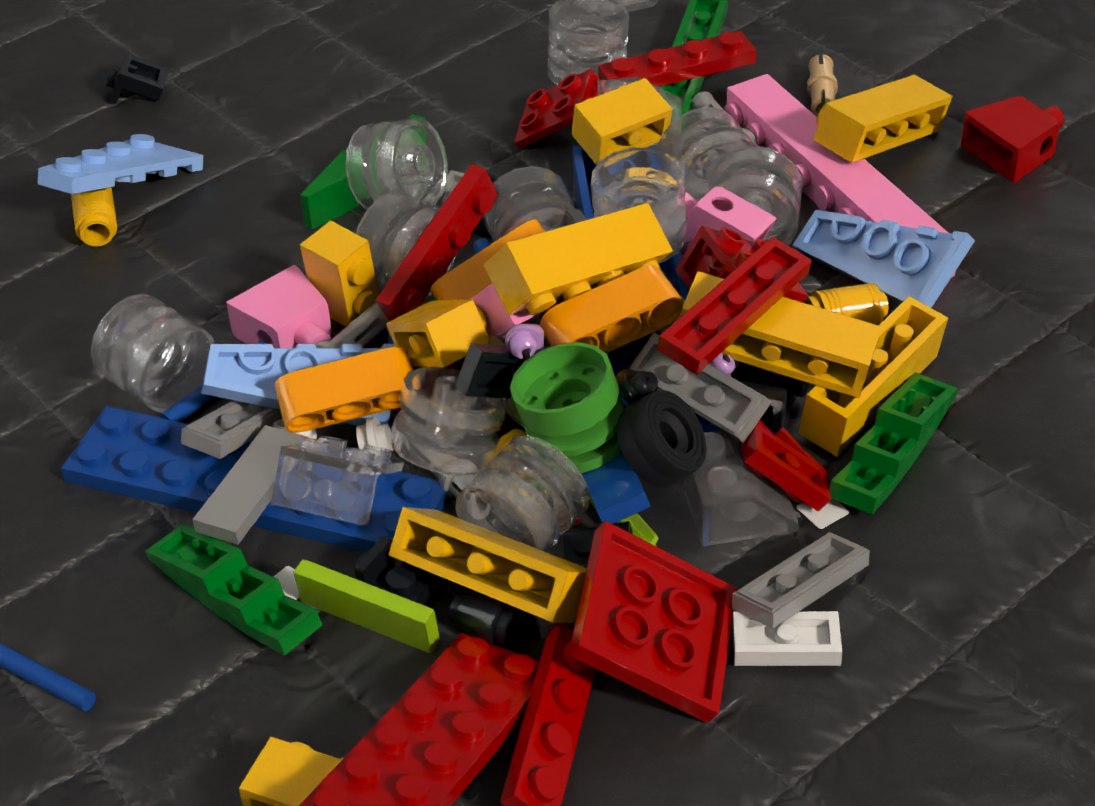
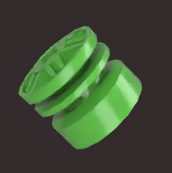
(571, 402)

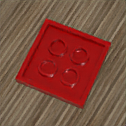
(654, 622)

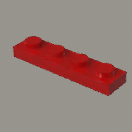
(684, 61)
(438, 244)
(733, 305)
(549, 725)

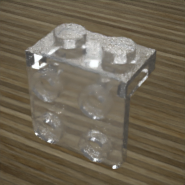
(331, 478)

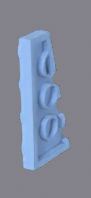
(117, 162)
(884, 253)
(250, 370)

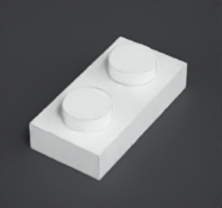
(801, 640)

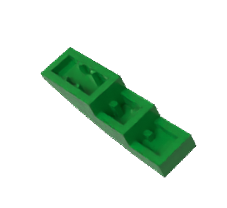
(330, 193)
(893, 443)
(233, 590)

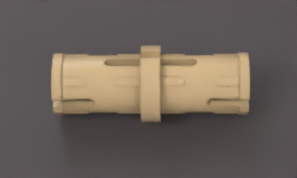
(822, 83)

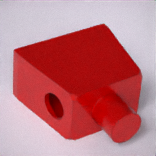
(1012, 135)

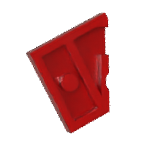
(786, 464)

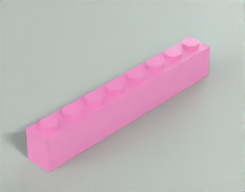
(828, 179)

